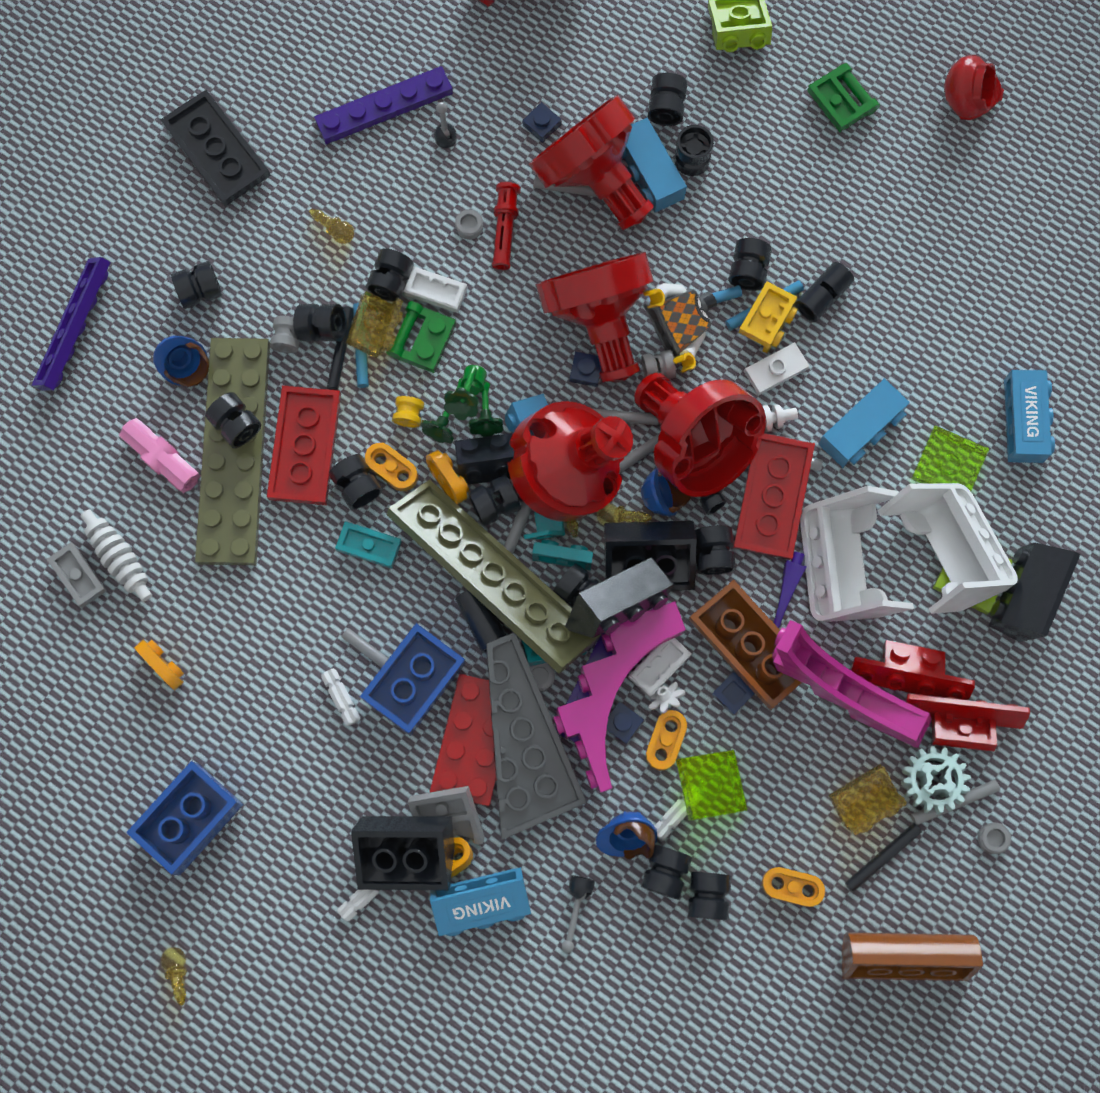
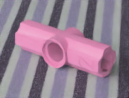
(159, 455)

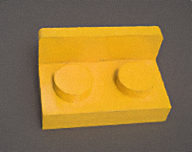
(768, 316)

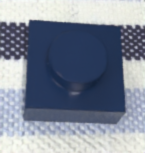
(542, 122)
(585, 369)
(733, 693)
(623, 723)

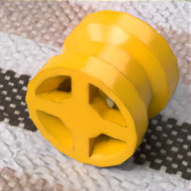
(408, 411)

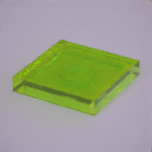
(949, 459)
(711, 785)

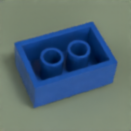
(413, 679)
(184, 818)

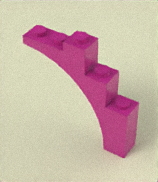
(807, 662)
(603, 678)

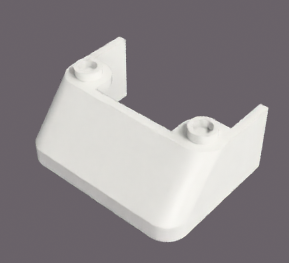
(960, 540)
(836, 558)

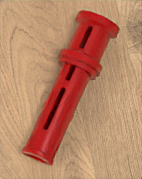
(506, 213)

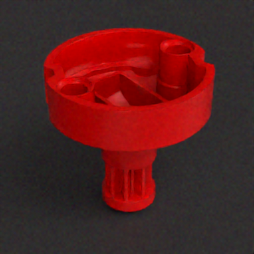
(592, 157)
(599, 301)
(704, 433)
(570, 461)

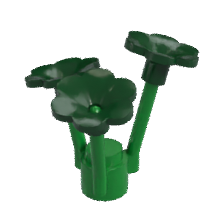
(464, 404)

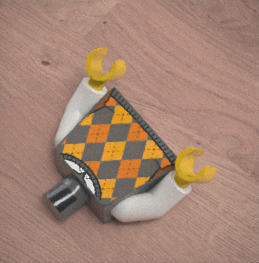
(680, 320)

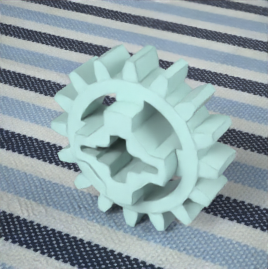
(945, 786)

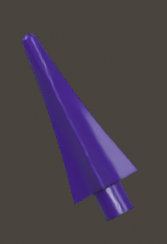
(791, 576)

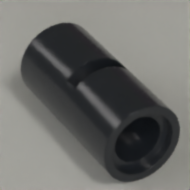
(824, 291)
(482, 622)

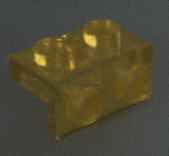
(374, 324)
(867, 800)

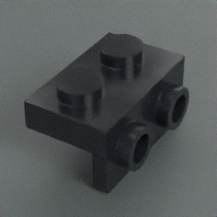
(484, 458)

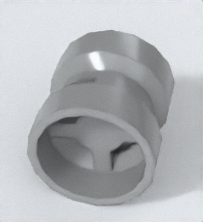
(284, 338)
(664, 363)

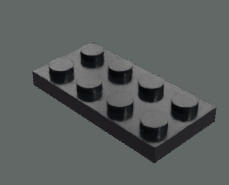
(215, 147)

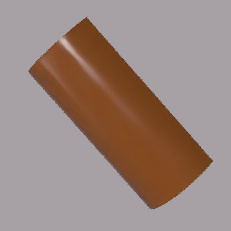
(745, 641)
(910, 956)

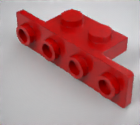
(913, 671)
(968, 722)

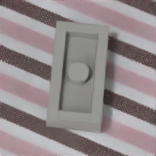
(76, 575)

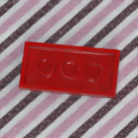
(304, 445)
(774, 496)
(467, 743)

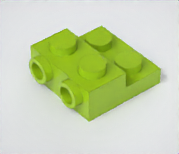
(740, 24)

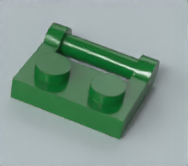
(837, 102)
(430, 340)

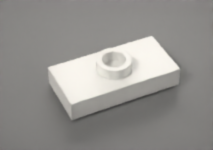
(435, 289)
(776, 368)
(659, 666)

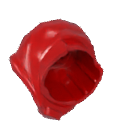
(972, 87)

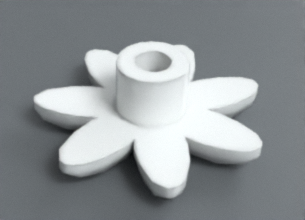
(666, 696)

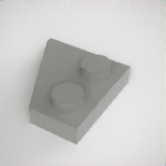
(454, 803)

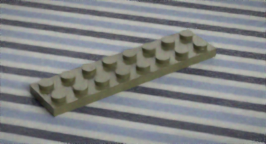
(233, 475)
(491, 574)

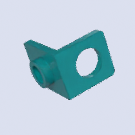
(546, 528)

